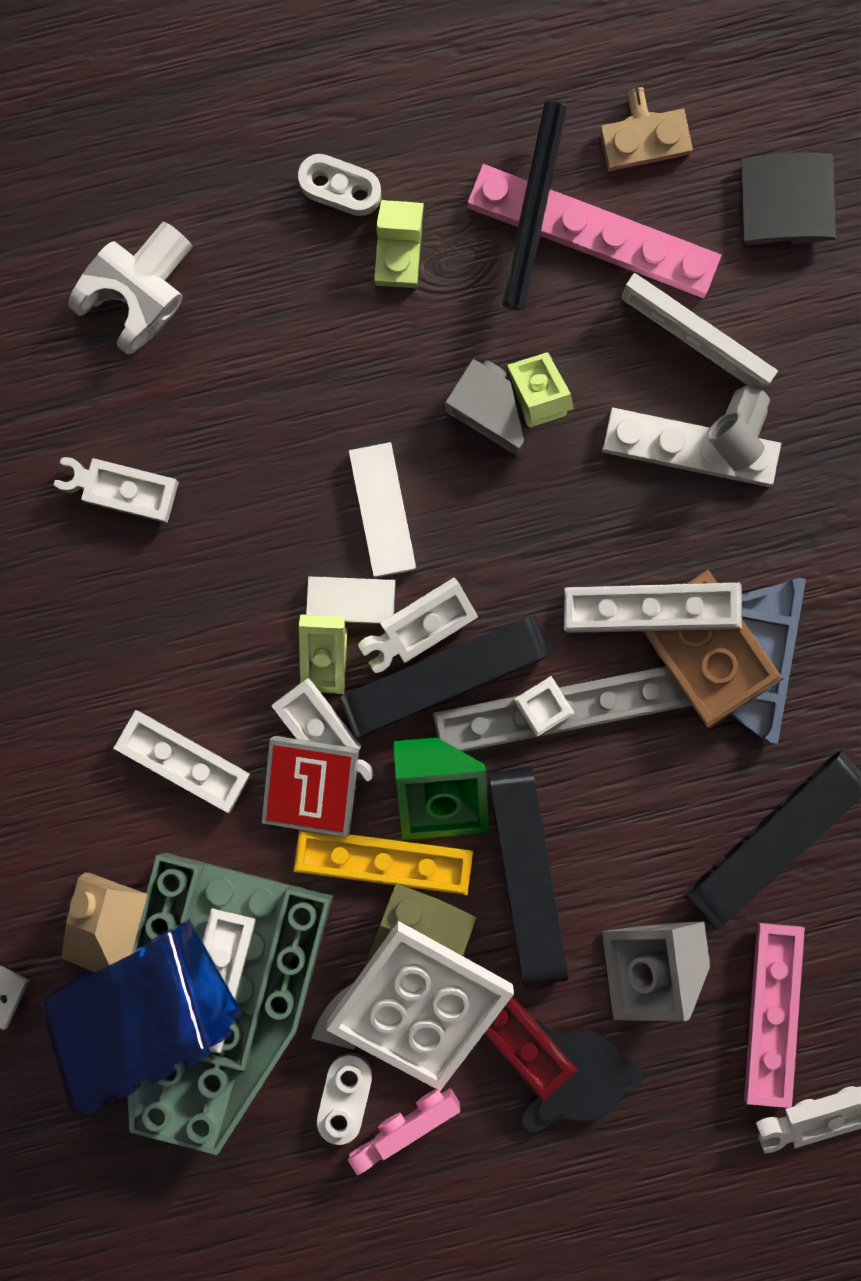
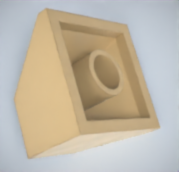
(101, 922)

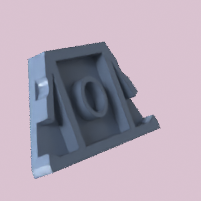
(773, 620)

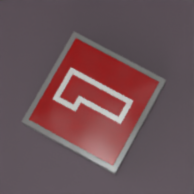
(310, 786)

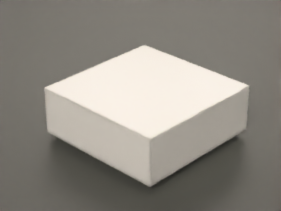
(543, 706)

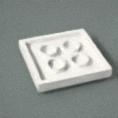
(419, 1006)

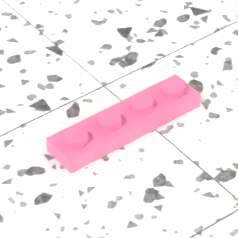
(774, 1015)

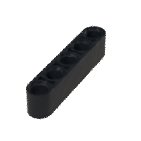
(444, 676)
(776, 840)
(528, 877)

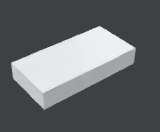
(352, 598)

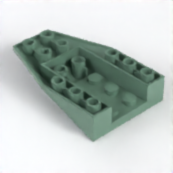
(207, 1100)

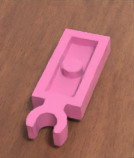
(401, 1131)

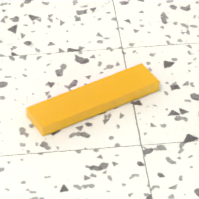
(384, 861)

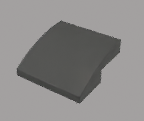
(788, 198)

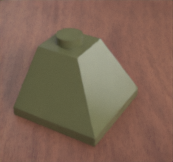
(427, 916)

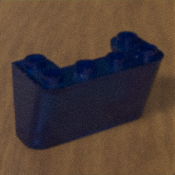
(138, 1018)

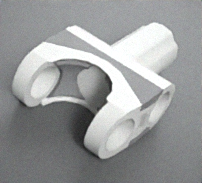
(136, 281)

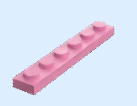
(600, 233)

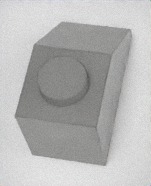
(487, 405)

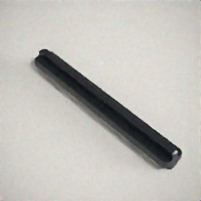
(534, 205)

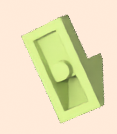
(398, 244)
(540, 390)
(323, 652)

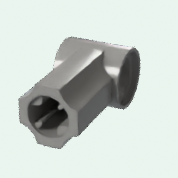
(738, 430)

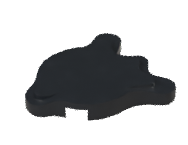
(593, 1089)

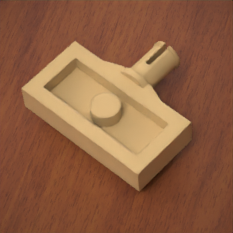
(645, 135)

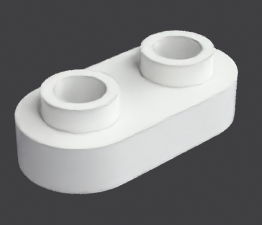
(342, 183)
(344, 1099)

